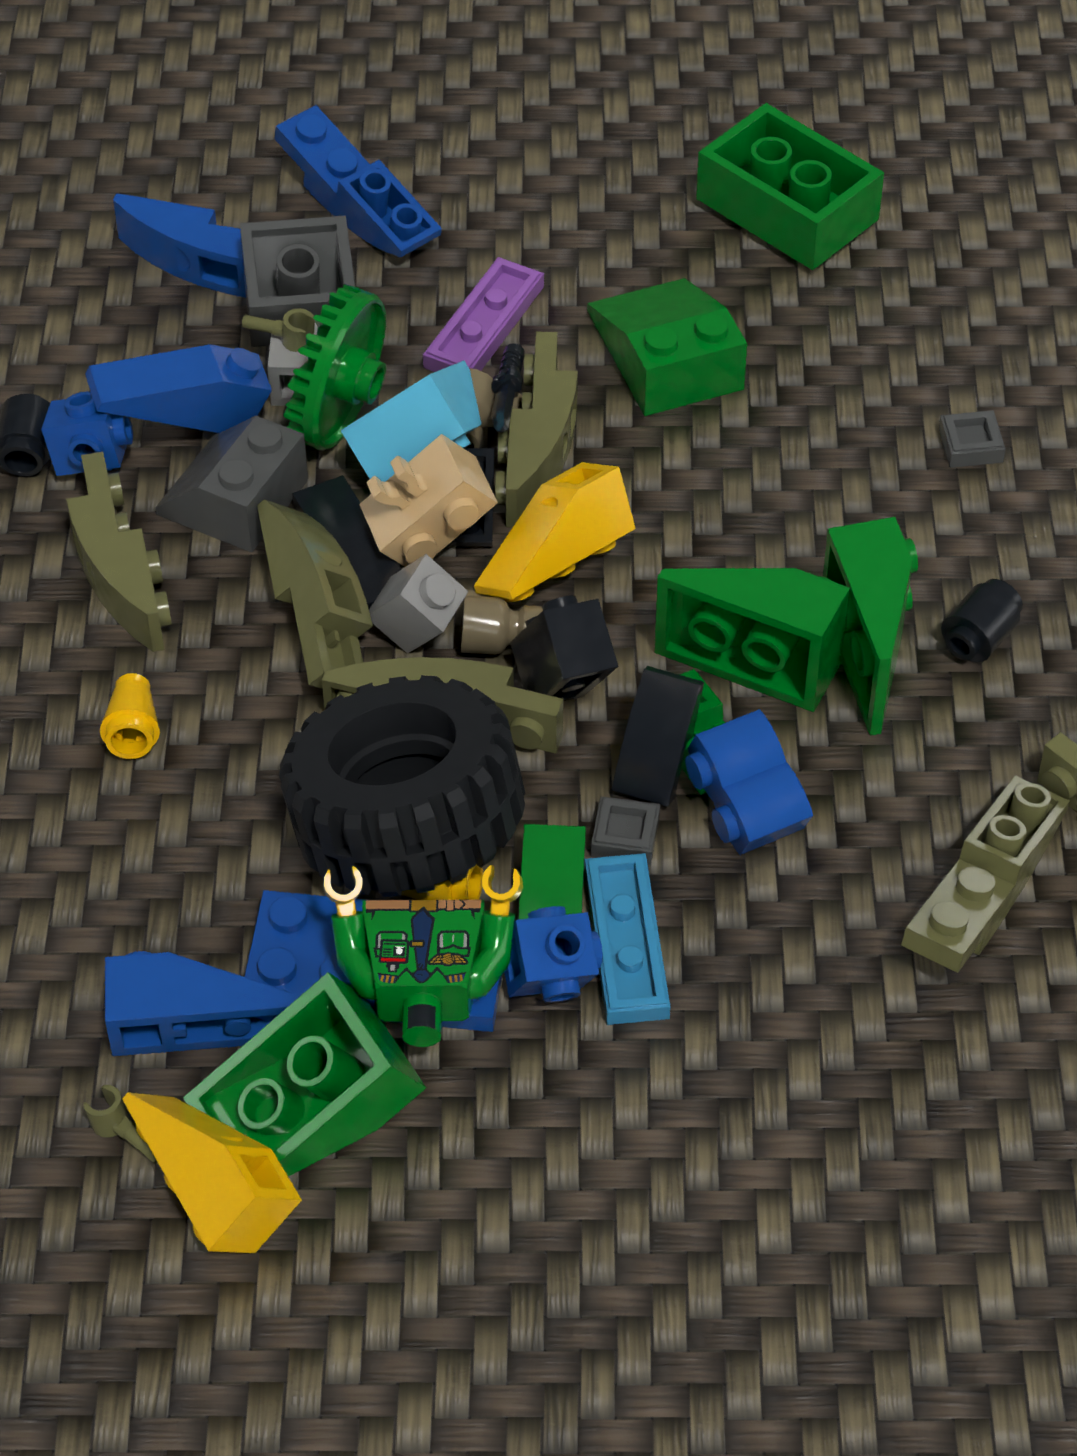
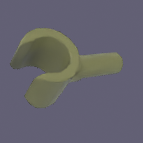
(292, 329)
(116, 1121)

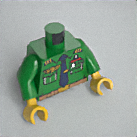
(423, 955)

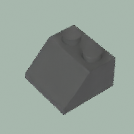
(293, 266)
(233, 476)

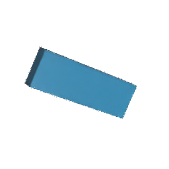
(628, 930)

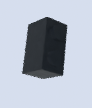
(565, 649)

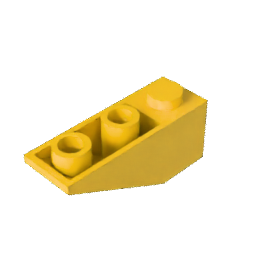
(562, 524)
(221, 1176)

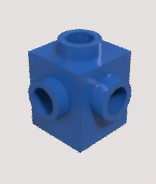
(77, 429)
(553, 955)

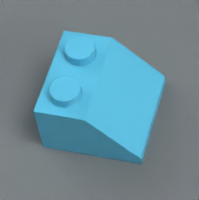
(414, 419)

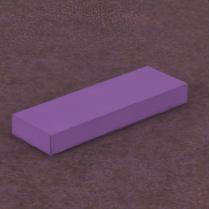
(485, 317)

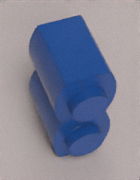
(748, 781)

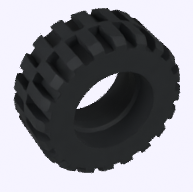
(403, 785)

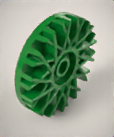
(340, 367)

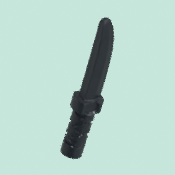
(506, 384)

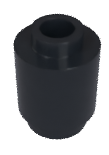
(21, 438)
(982, 620)

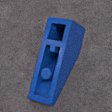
(186, 387)
(183, 1004)

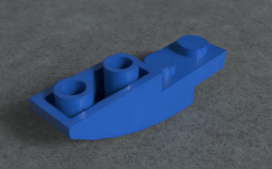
(347, 185)
(182, 241)

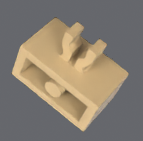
(427, 501)

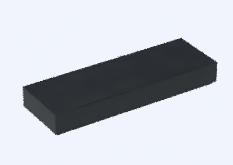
(339, 511)

